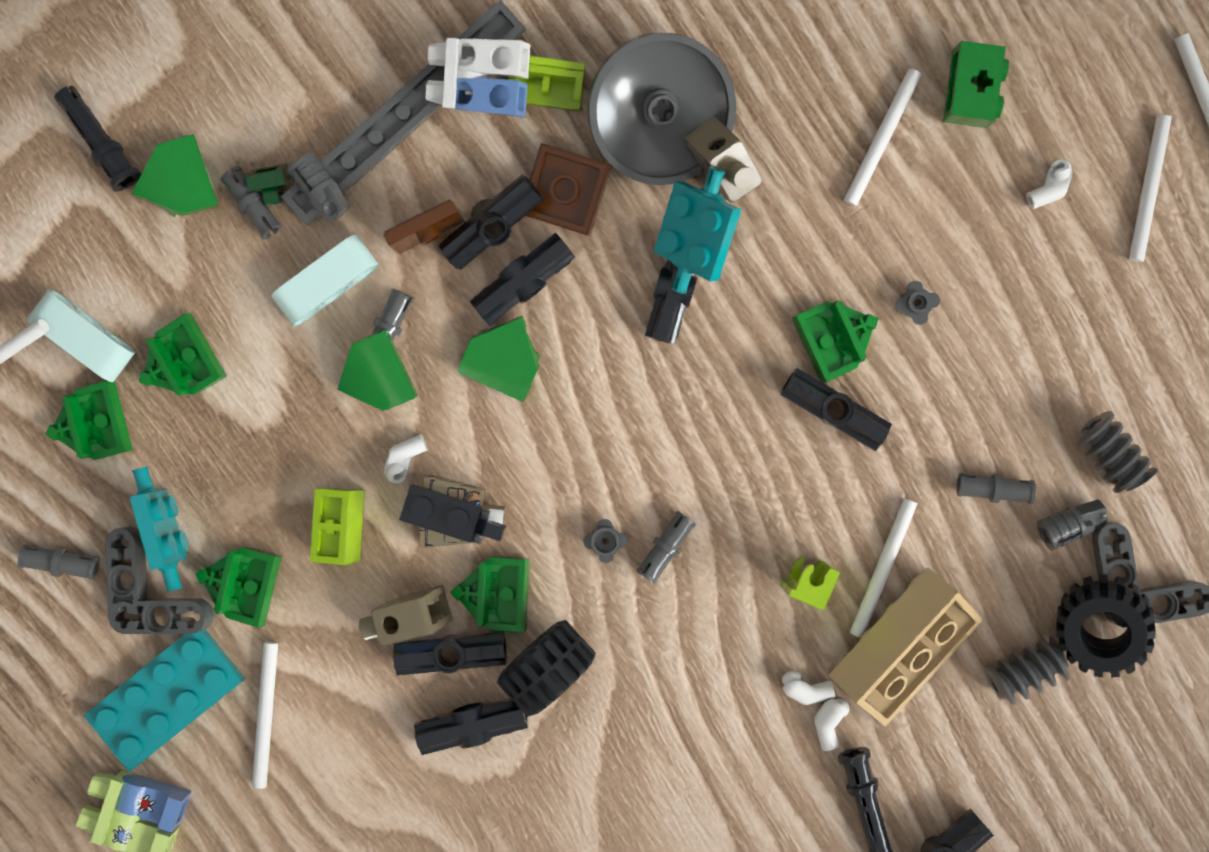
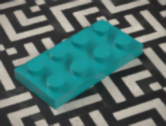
(164, 697)

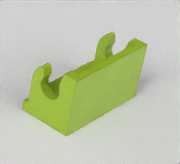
(554, 83)
(337, 526)
(810, 585)

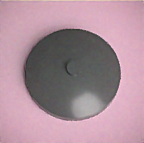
(651, 98)

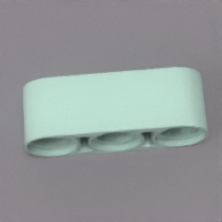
(325, 280)
(82, 336)

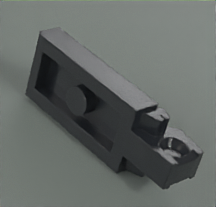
(449, 515)

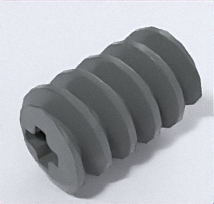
(1116, 453)
(1027, 671)

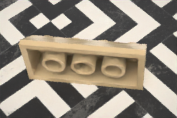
(905, 646)

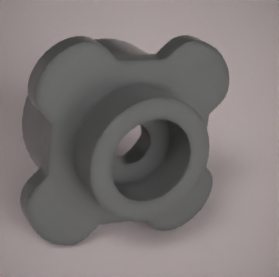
(918, 313)
(605, 551)

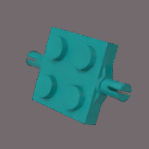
(697, 230)
(158, 528)

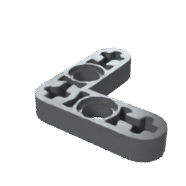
(1125, 547)
(135, 599)

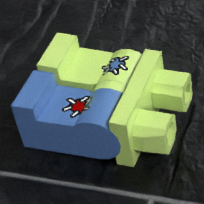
(135, 813)

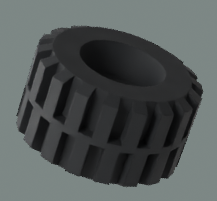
(1098, 653)
(546, 668)

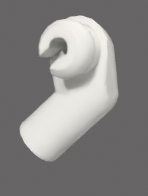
(1055, 185)
(400, 457)
(805, 693)
(827, 719)

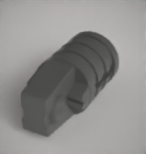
(318, 186)
(1071, 524)

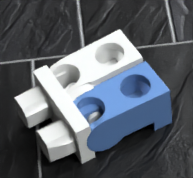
(467, 72)

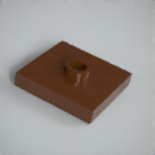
(570, 188)
(424, 227)

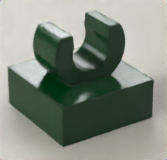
(270, 181)

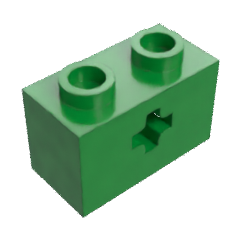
(963, 101)

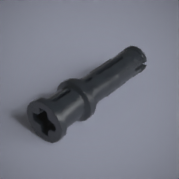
(105, 152)
(863, 788)

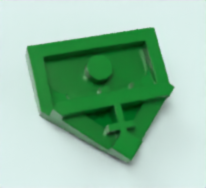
(176, 178)
(834, 338)
(181, 359)
(502, 359)
(376, 373)
(92, 422)
(242, 584)
(497, 593)

